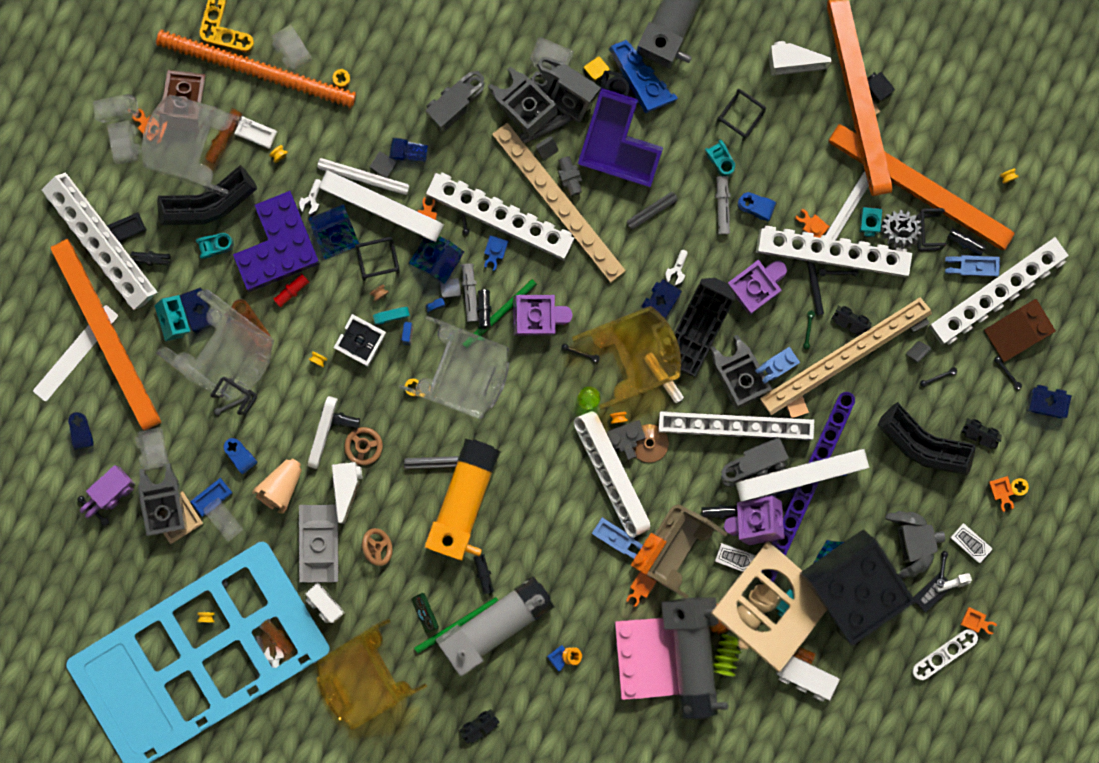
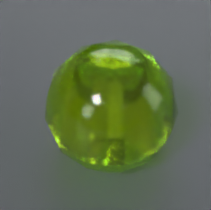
(588, 398)

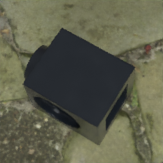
(879, 87)

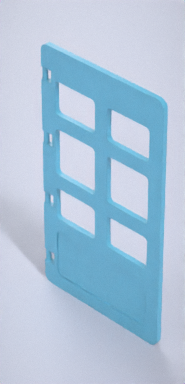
(132, 696)

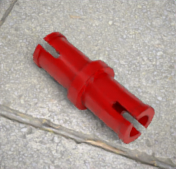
(291, 290)

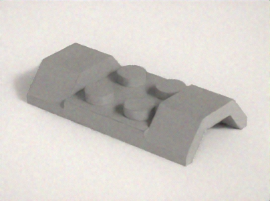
(318, 543)

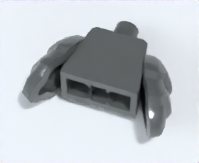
(916, 541)

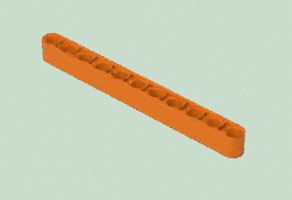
(859, 97)
(930, 192)
(105, 334)

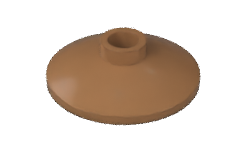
(659, 447)

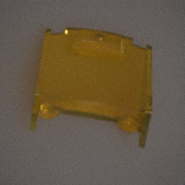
(646, 351)
(358, 681)

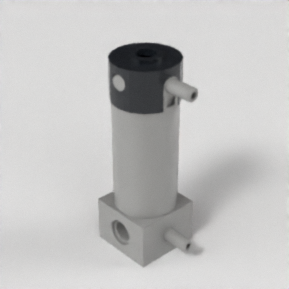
(494, 625)

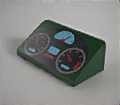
(425, 613)

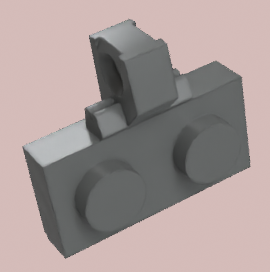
(627, 437)

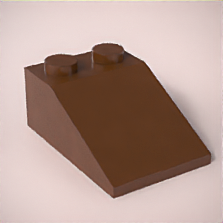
(185, 85)
(1019, 330)

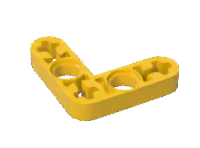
(219, 31)

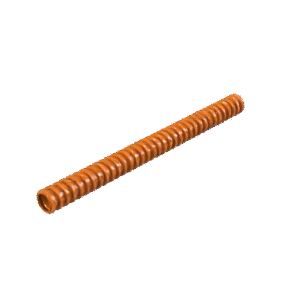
(255, 68)

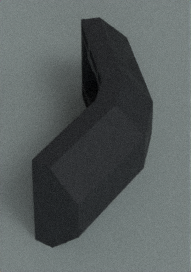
(207, 205)
(702, 322)
(923, 446)

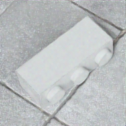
(808, 678)

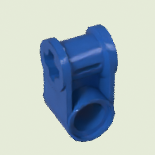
(759, 207)
(241, 458)

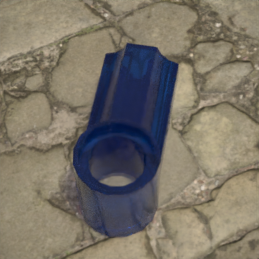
(403, 149)

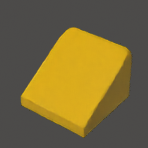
(596, 68)

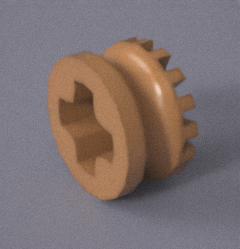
(379, 293)

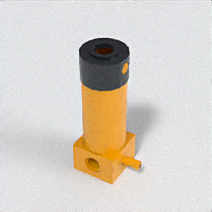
(463, 500)

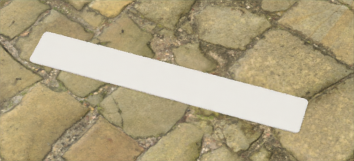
(69, 360)

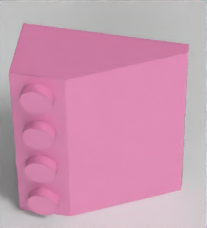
(646, 659)

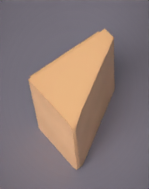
(797, 408)

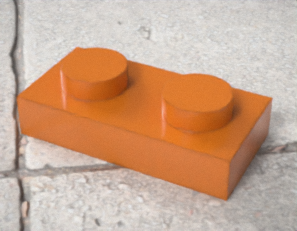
(648, 553)

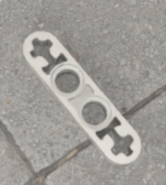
(322, 432)
(943, 652)

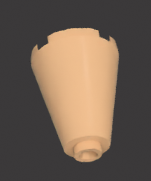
(279, 485)

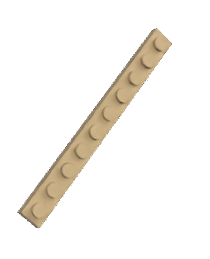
(558, 202)
(845, 356)

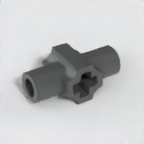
(570, 176)

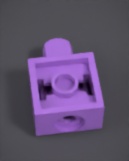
(757, 284)
(538, 315)
(108, 491)
(755, 513)

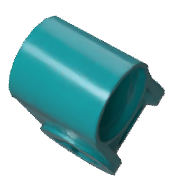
(720, 155)
(213, 245)

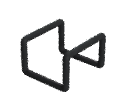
(720, 118)
(929, 246)
(365, 276)
(248, 393)

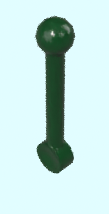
(810, 314)

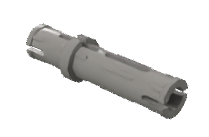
(723, 205)
(470, 292)

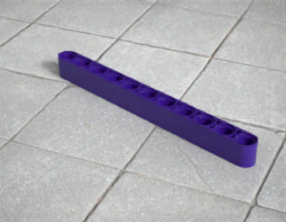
(805, 498)

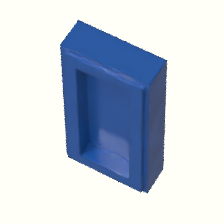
(407, 333)
(217, 489)

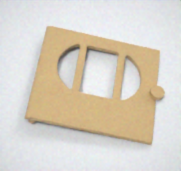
(794, 626)

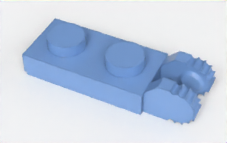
(974, 265)
(778, 364)
(615, 537)

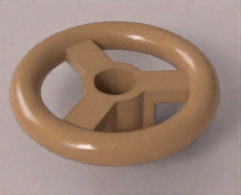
(353, 436)
(374, 548)

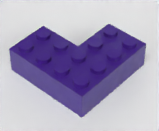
(609, 147)
(287, 246)

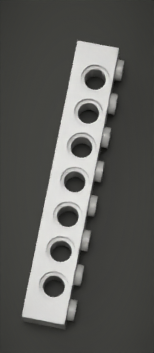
(436, 192)
(67, 201)
(766, 246)
(1051, 249)
(736, 426)

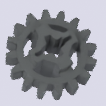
(901, 229)

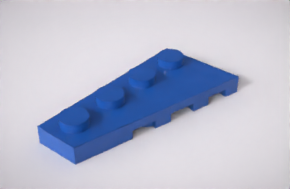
(644, 84)

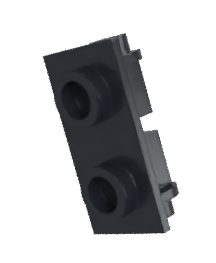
(845, 316)
(976, 429)
(471, 730)

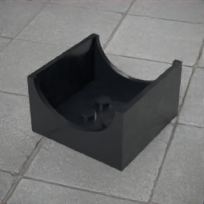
(858, 587)

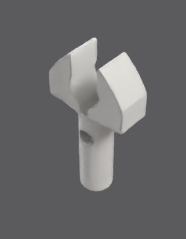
(311, 198)
(677, 268)
(960, 581)
(274, 663)

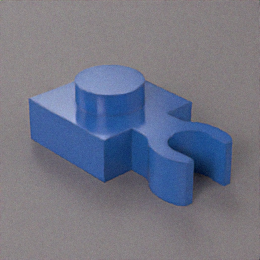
(495, 249)

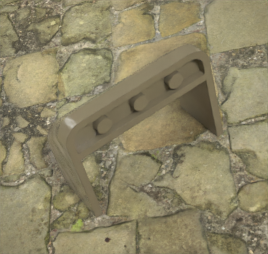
(680, 531)

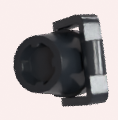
(616, 84)

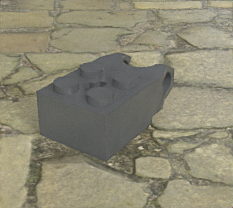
(566, 88)
(454, 101)
(524, 103)
(738, 368)
(756, 462)
(155, 497)

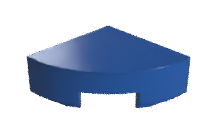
(437, 304)
(556, 658)

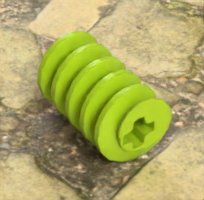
(727, 655)

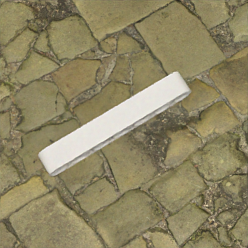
(381, 206)
(612, 474)
(802, 475)

